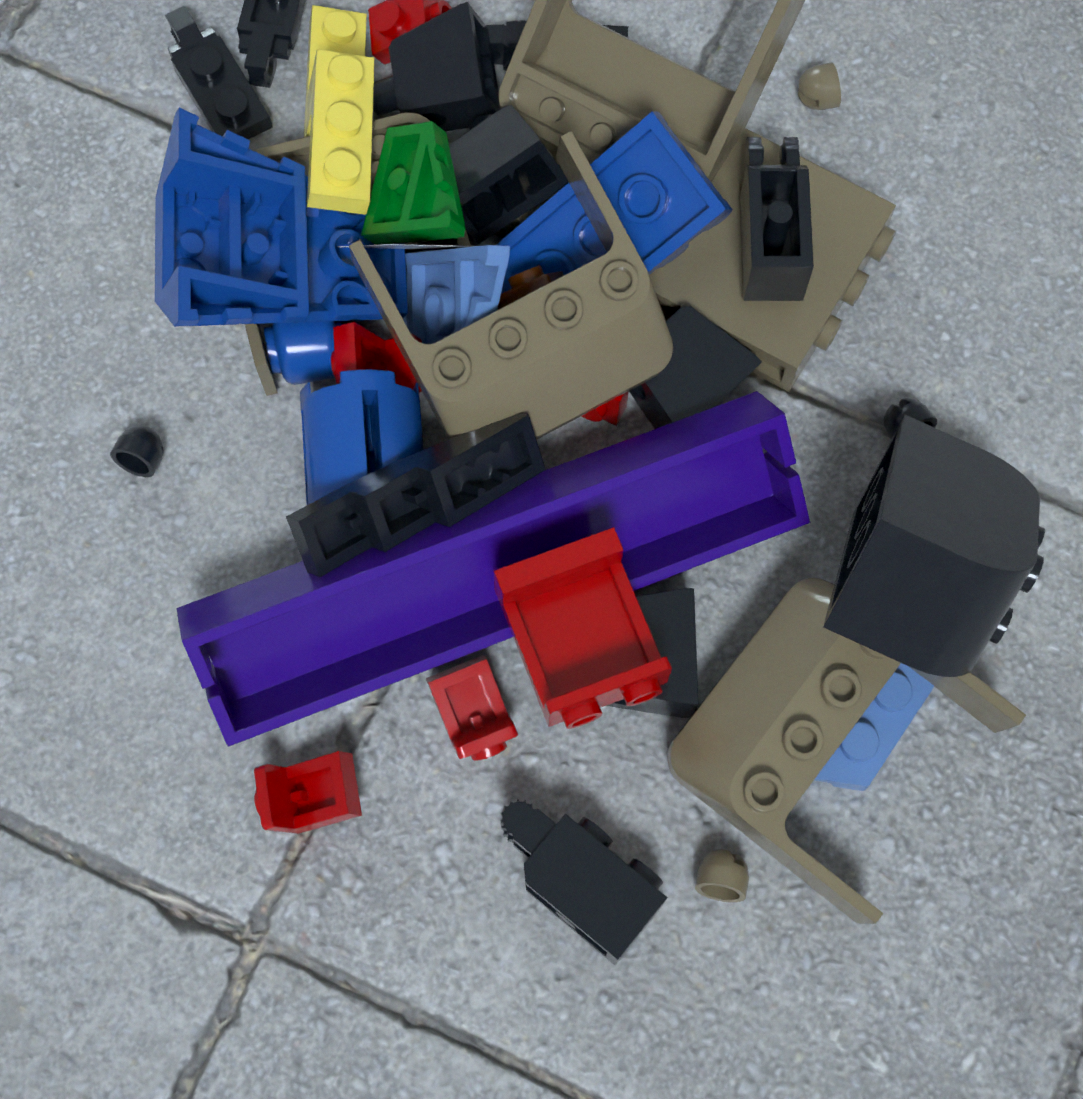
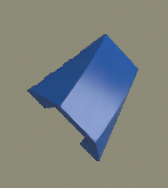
(245, 244)

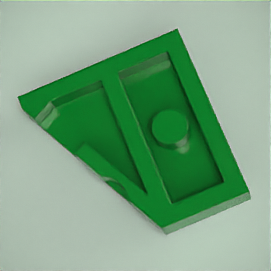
(414, 188)

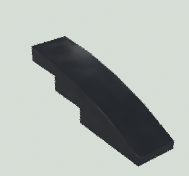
(415, 492)

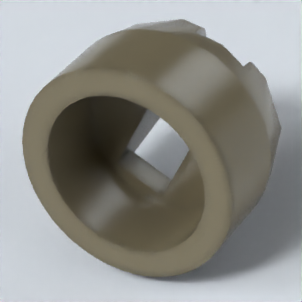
(820, 87)
(723, 877)

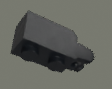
(775, 224)
(583, 879)

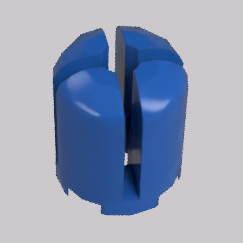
(357, 428)

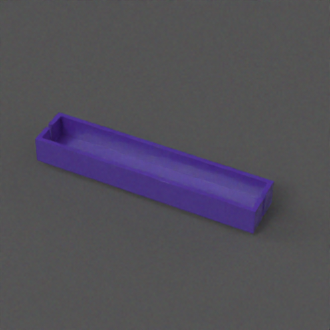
(314, 642)

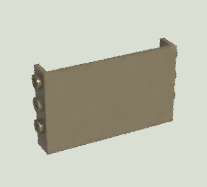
(708, 276)

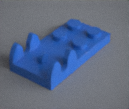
(654, 191)

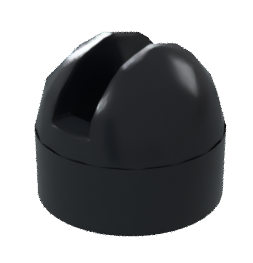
(911, 408)
(138, 451)

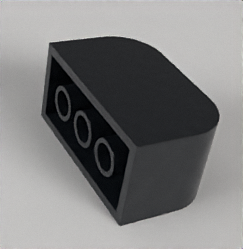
(936, 552)

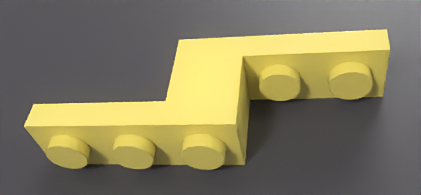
(339, 111)

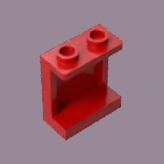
(580, 630)

